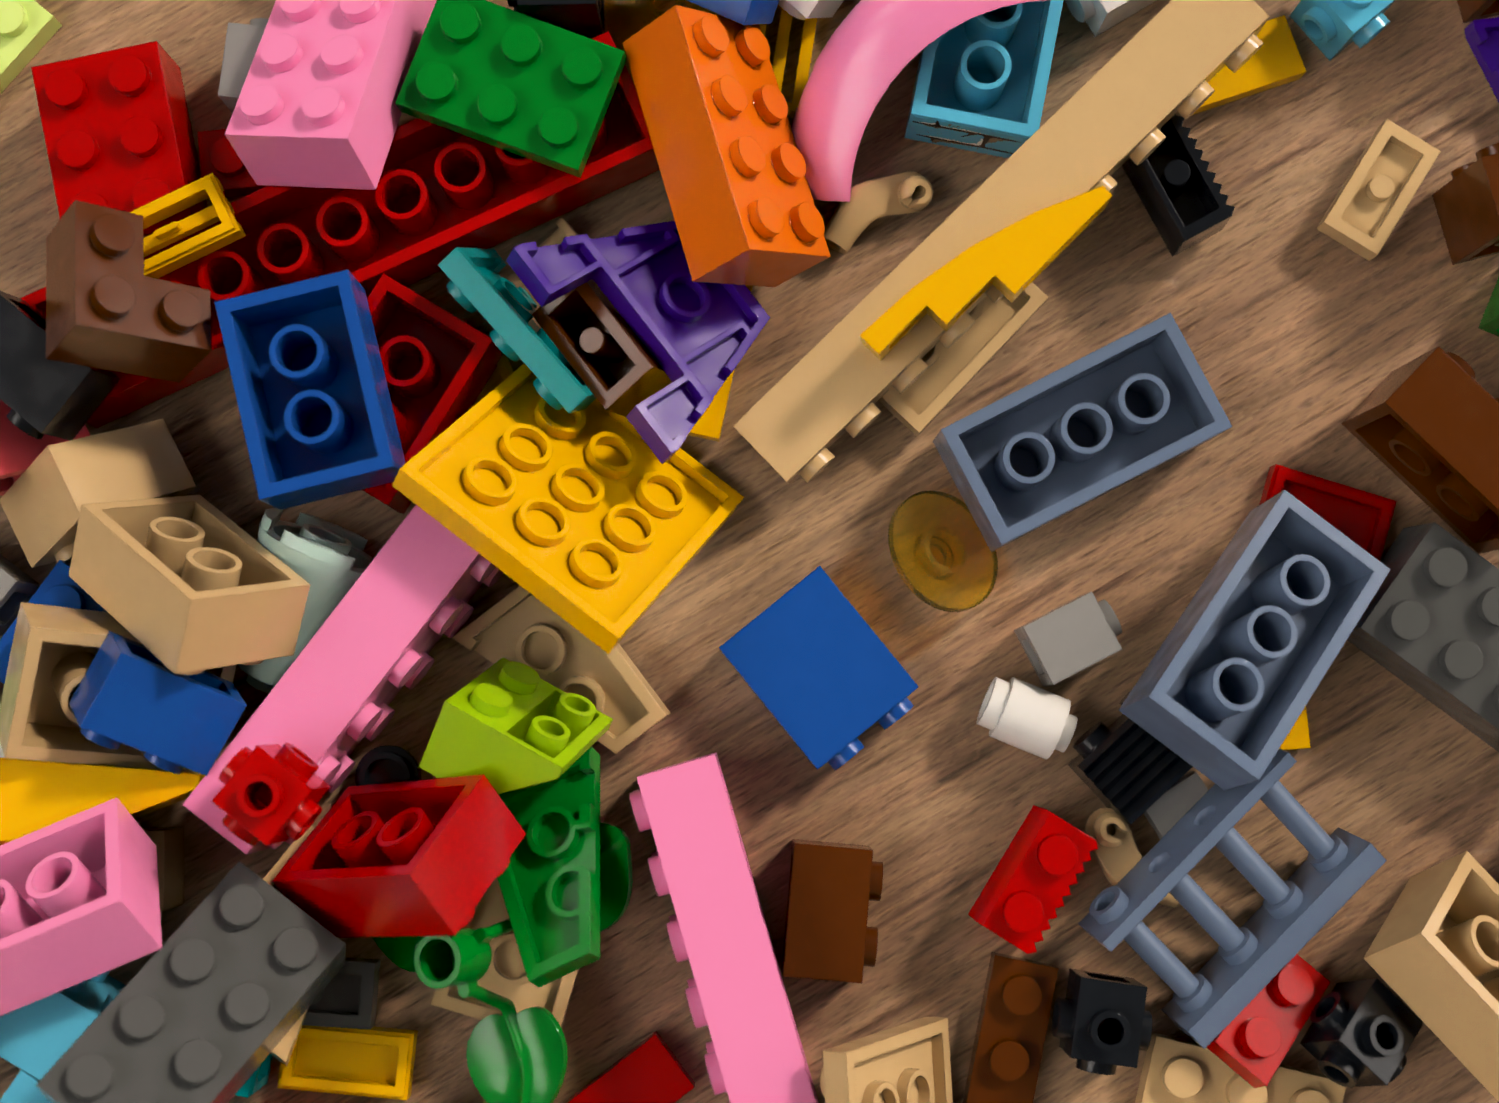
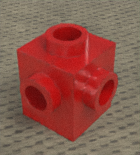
(293, 788)

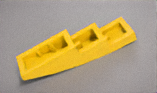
(1005, 259)

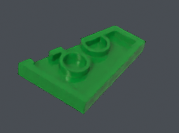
(556, 872)

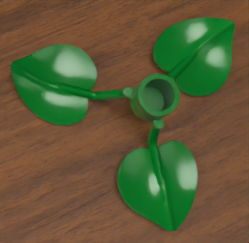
(511, 1053)

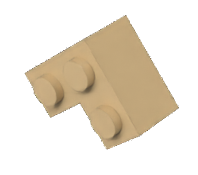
(91, 469)

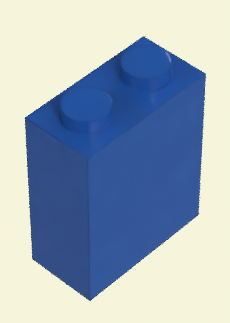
(820, 670)

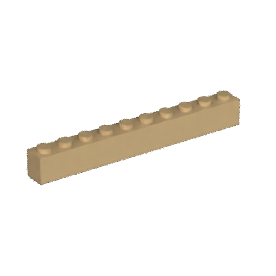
(1073, 152)

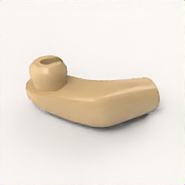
(873, 199)
(1116, 847)

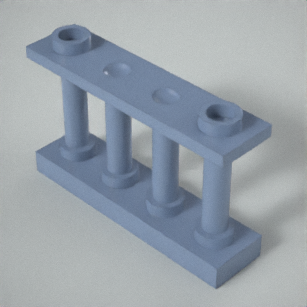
(1272, 936)

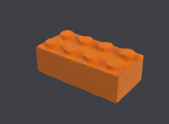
(725, 149)

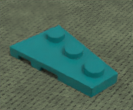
(509, 311)

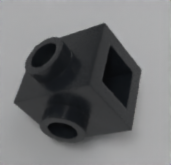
(1087, 1003)
(1361, 1034)

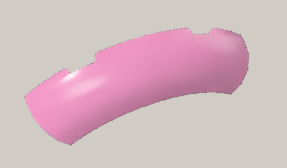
(855, 73)

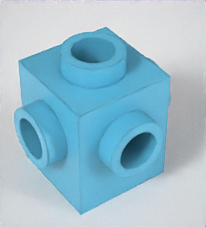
(1340, 22)

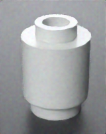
(1027, 717)

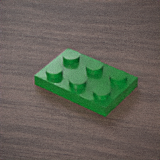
(512, 82)

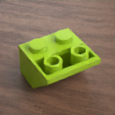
(512, 729)

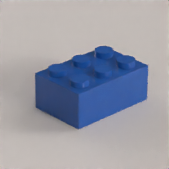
(311, 390)

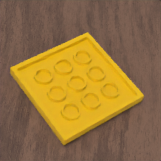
(568, 504)

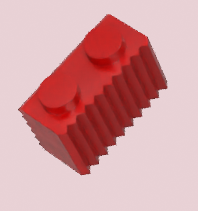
(1033, 879)

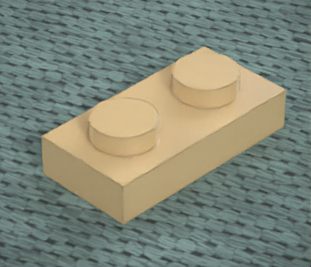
(1378, 190)

